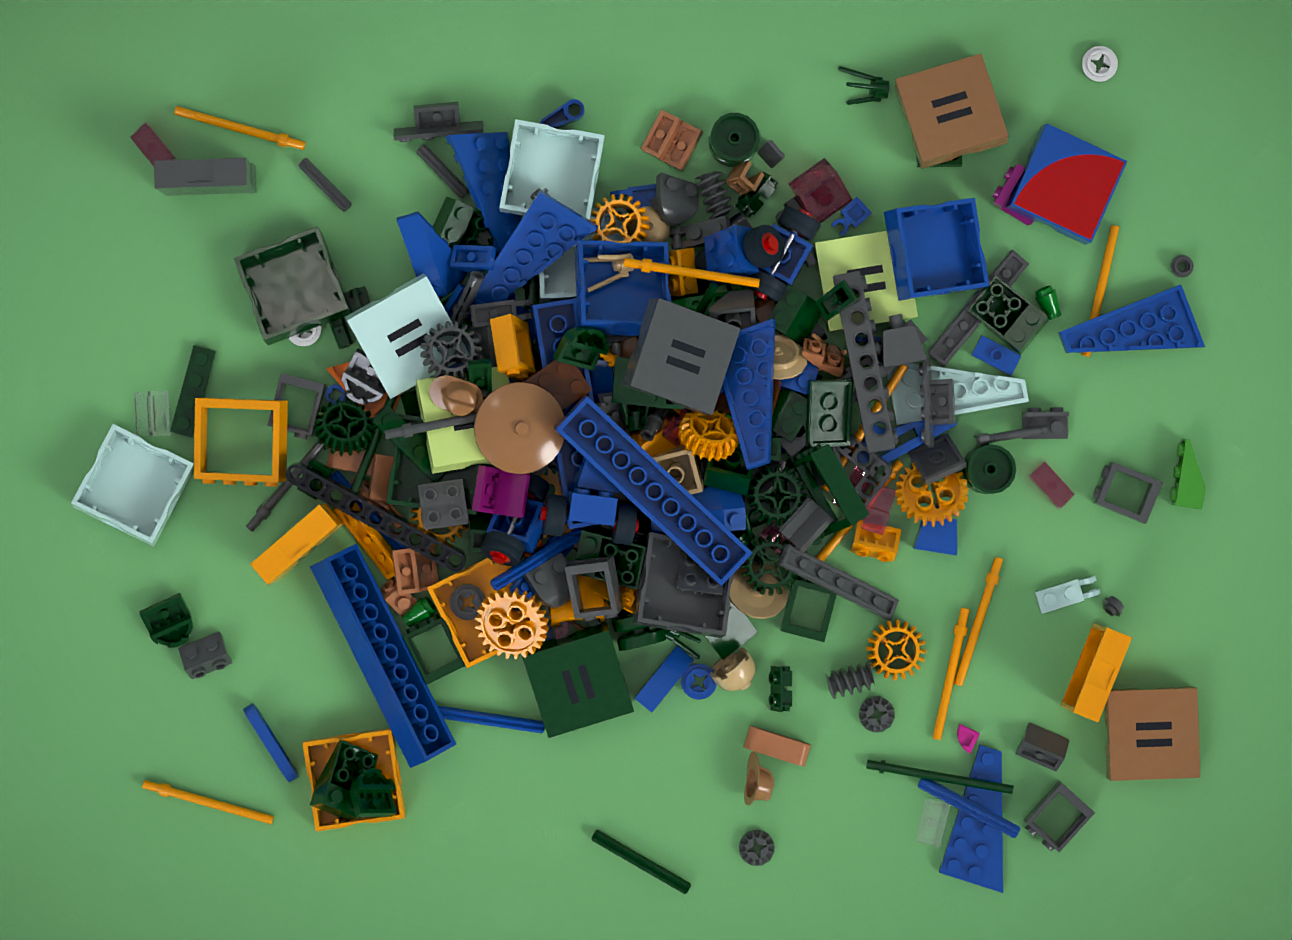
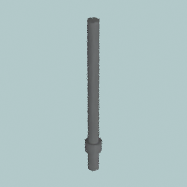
(408, 430)
(264, 510)

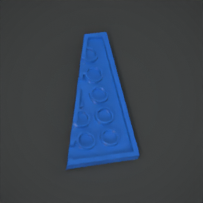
(485, 165)
(536, 242)
(1148, 324)
(750, 391)
(973, 846)

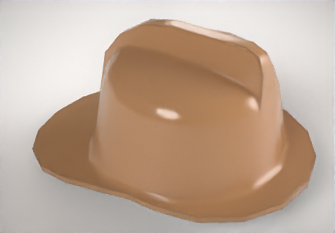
(455, 395)
(759, 781)

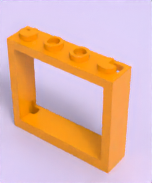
(279, 452)

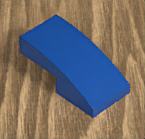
(916, 426)

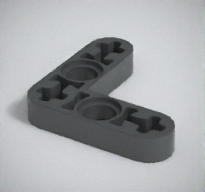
(870, 468)

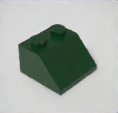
(795, 315)
(729, 473)

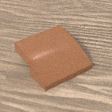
(671, 140)
(380, 477)
(413, 571)

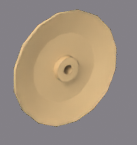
(787, 358)
(751, 601)

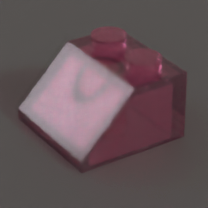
(820, 191)

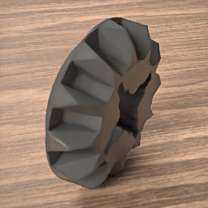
(456, 601)
(881, 705)
(765, 853)

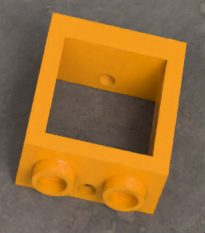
(513, 347)

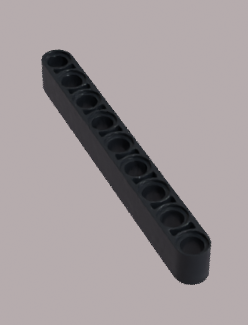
(370, 506)

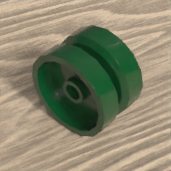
(730, 152)
(997, 479)
(638, 635)

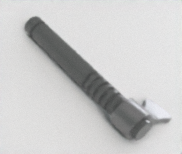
(986, 439)

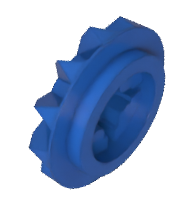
(688, 680)

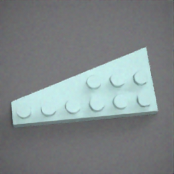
(971, 392)

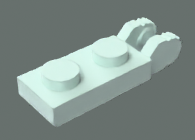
(1064, 594)

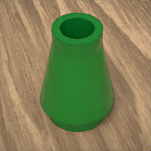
(1048, 301)
(419, 611)

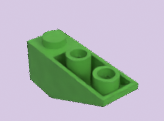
(1189, 484)

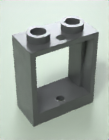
(303, 383)
(1147, 502)
(591, 565)
(1086, 814)

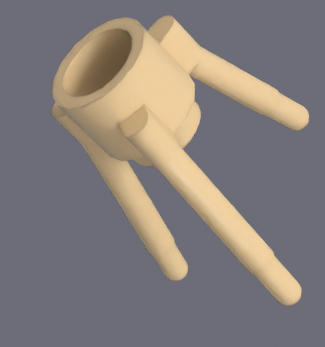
(617, 265)

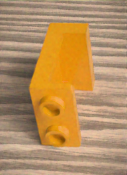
(589, 600)

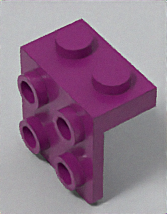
(1003, 193)
(500, 492)

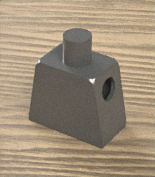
(901, 344)

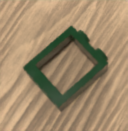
(803, 631)
(442, 671)

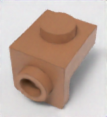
(399, 603)

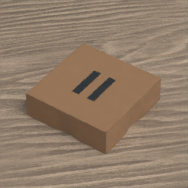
(951, 111)
(1152, 734)

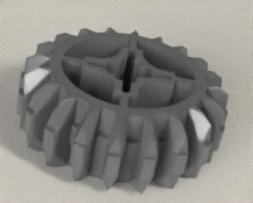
(460, 334)

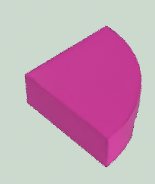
(967, 737)

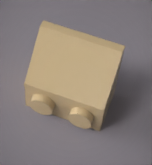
(682, 468)

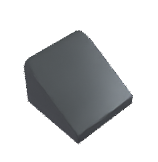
(771, 154)

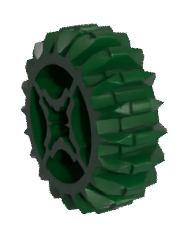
(334, 434)
(776, 476)
(754, 577)

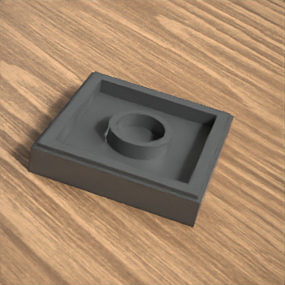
(937, 461)

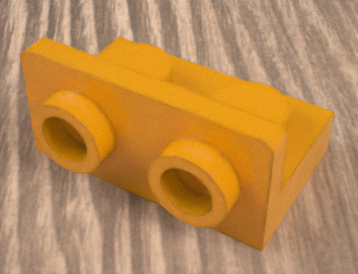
(678, 284)
(874, 545)

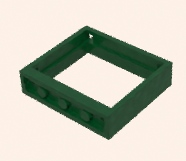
(836, 481)

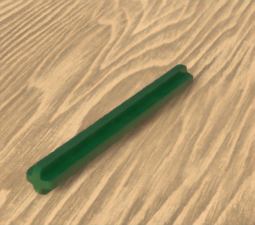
(641, 861)

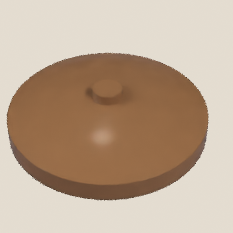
(517, 427)

